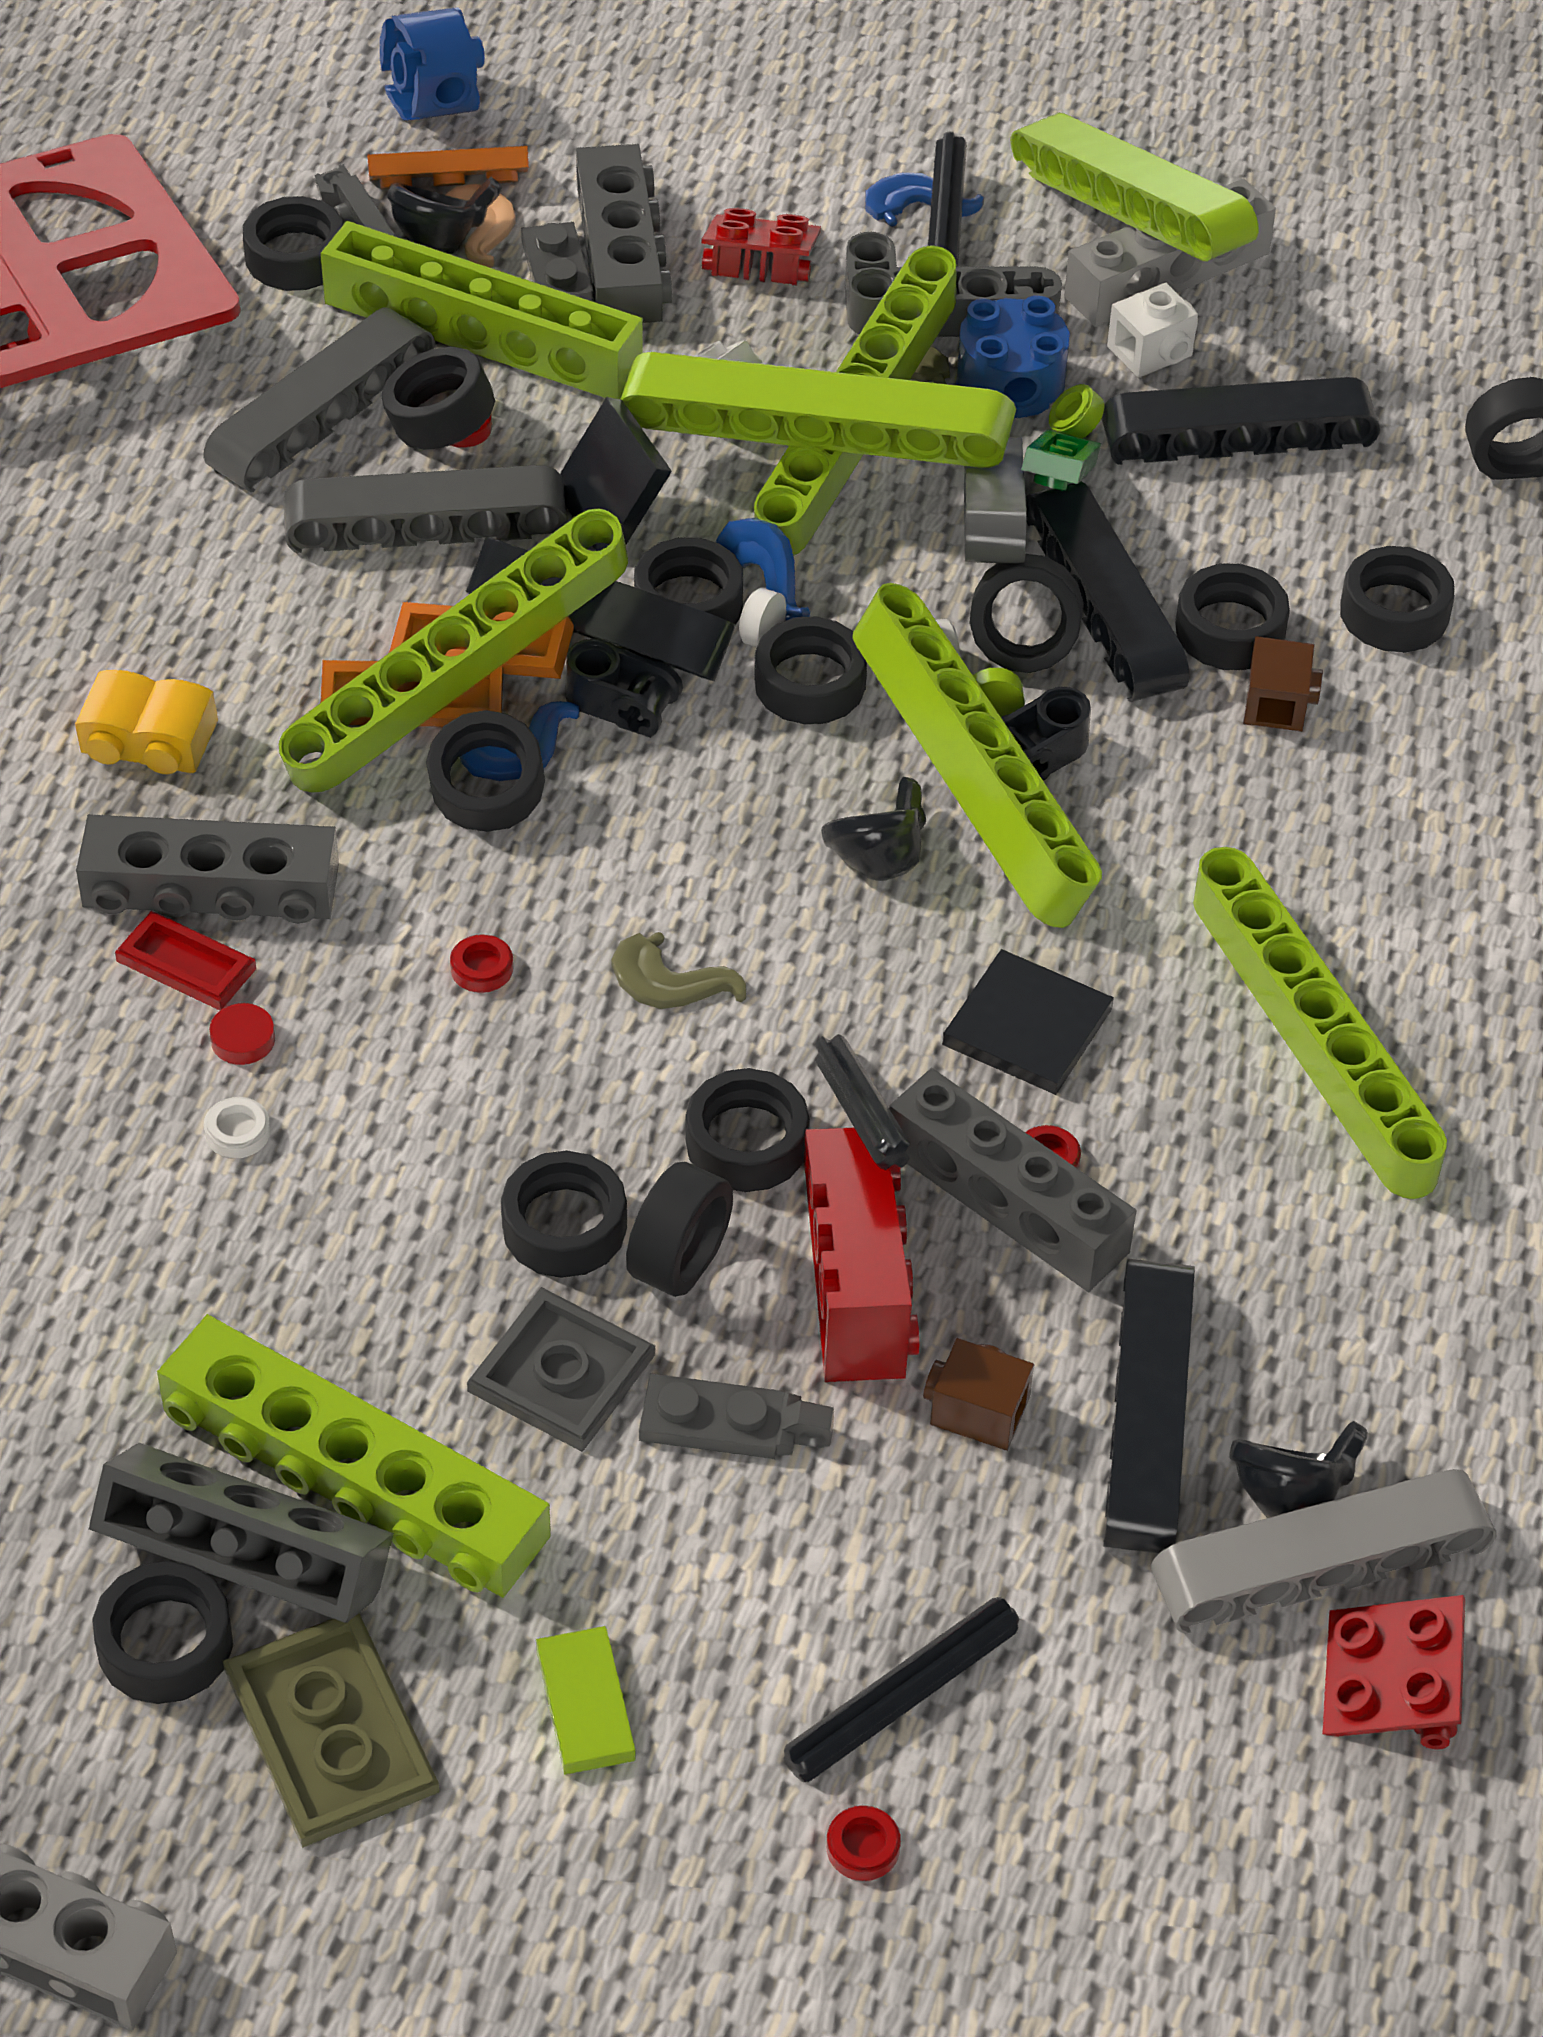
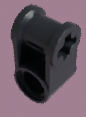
(618, 687)
(1052, 728)

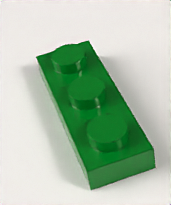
(1060, 459)

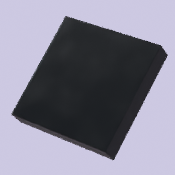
(614, 469)
(1028, 1021)

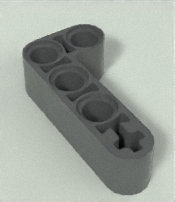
(873, 267)

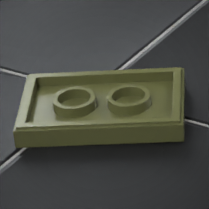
(330, 1728)

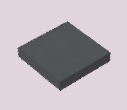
(561, 1369)

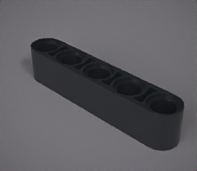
(1240, 419)
(1114, 595)
(631, 619)
(1149, 1407)

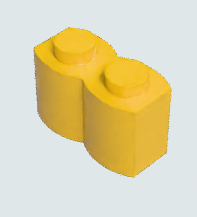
(146, 721)

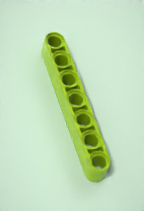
(1136, 186)
(887, 347)
(819, 409)
(446, 677)
(977, 756)
(1320, 1023)

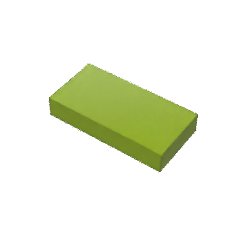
(585, 1700)

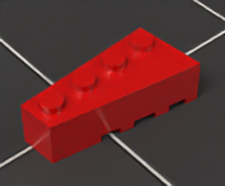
(858, 1259)

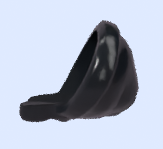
(438, 218)
(883, 842)
(1294, 1480)

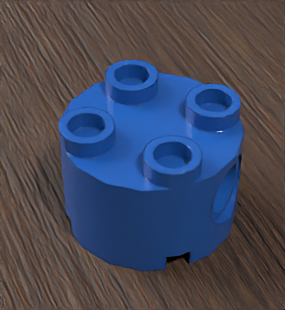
(431, 63)
(1015, 350)

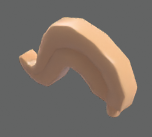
(495, 228)

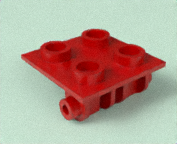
(739, 229)
(1396, 1669)

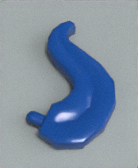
(896, 192)
(767, 546)
(504, 765)

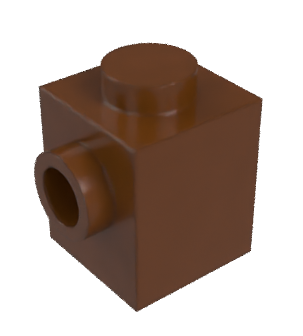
(1281, 684)
(979, 1393)

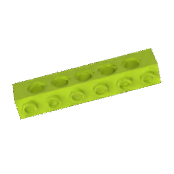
(483, 309)
(336, 1426)

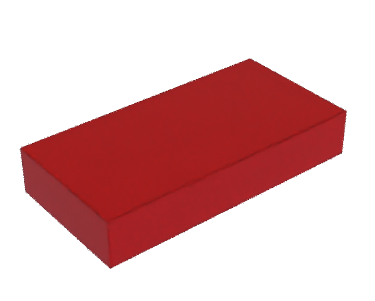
(185, 960)

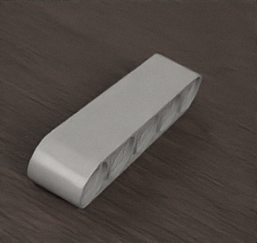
(1321, 1548)

